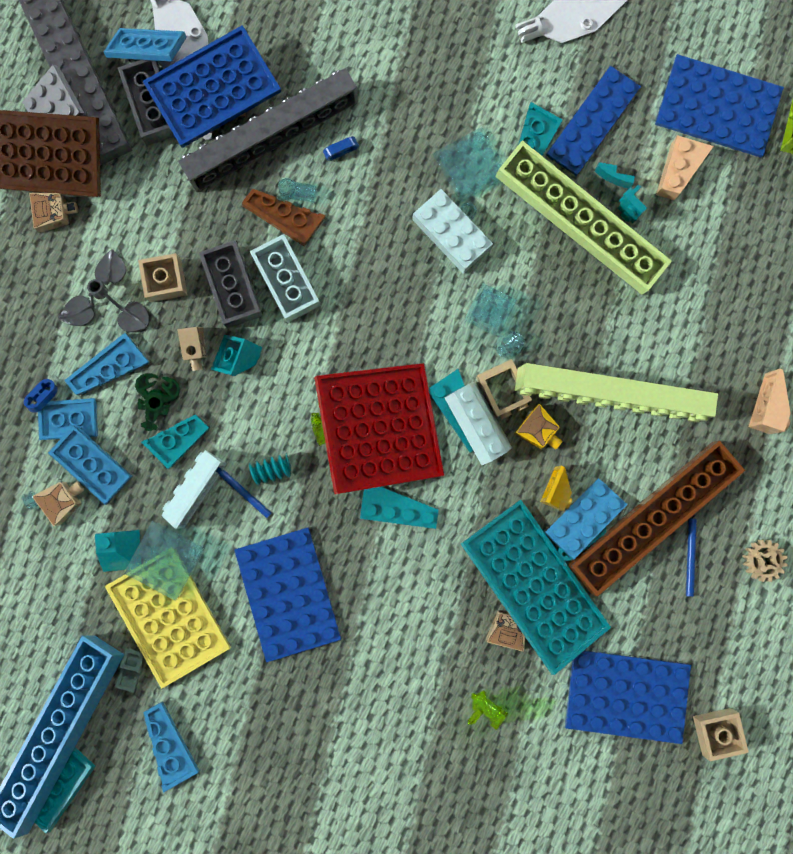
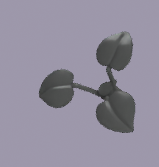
(109, 269)

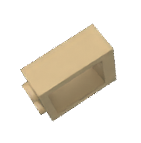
(483, 377)

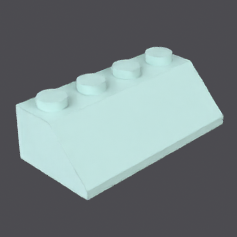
(478, 423)
(193, 490)

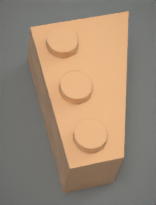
(681, 164)

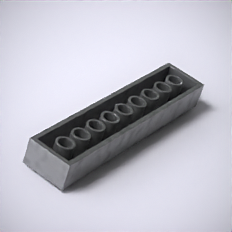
(64, 49)
(270, 130)

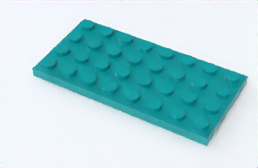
(536, 586)

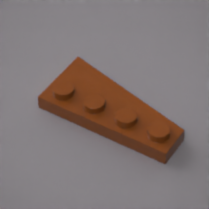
(289, 219)

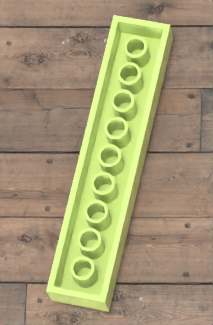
(583, 218)
(615, 392)

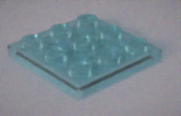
(469, 164)
(164, 560)

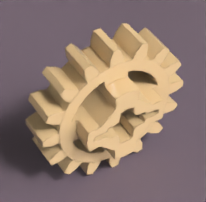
(773, 557)

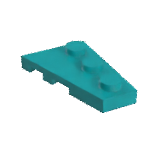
(176, 441)

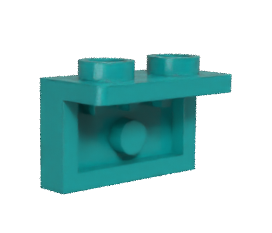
(630, 205)

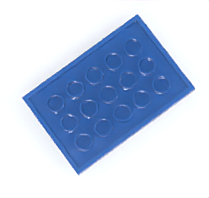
(212, 86)
(719, 105)
(287, 594)
(628, 696)

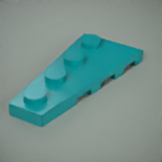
(539, 128)
(438, 393)
(391, 507)
(65, 789)

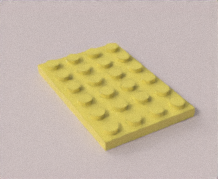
(169, 633)

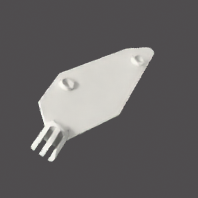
(179, 16)
(568, 19)

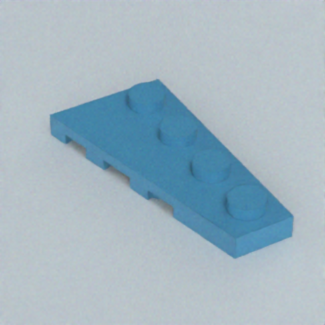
(111, 363)
(169, 748)

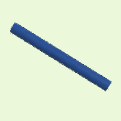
(243, 492)
(691, 557)

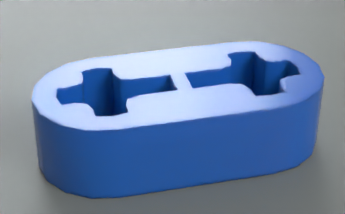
(340, 148)
(40, 395)

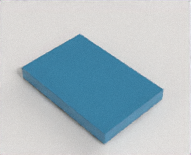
(60, 416)

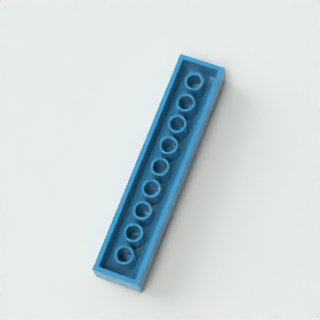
(56, 733)

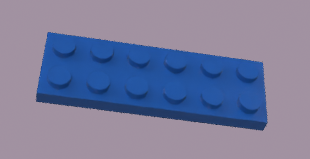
(593, 120)

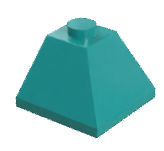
(235, 355)
(116, 549)

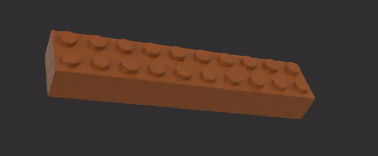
(656, 517)

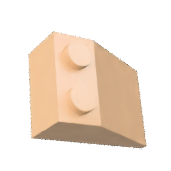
(772, 405)

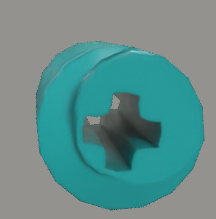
(270, 470)

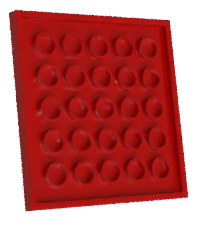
(378, 427)

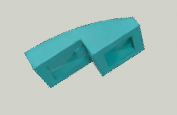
(608, 172)

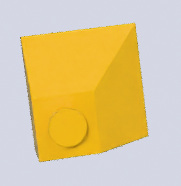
(558, 490)

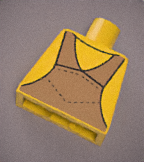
(539, 429)

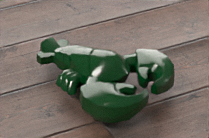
(155, 398)

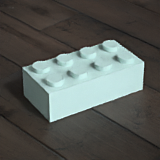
(452, 231)
(285, 278)

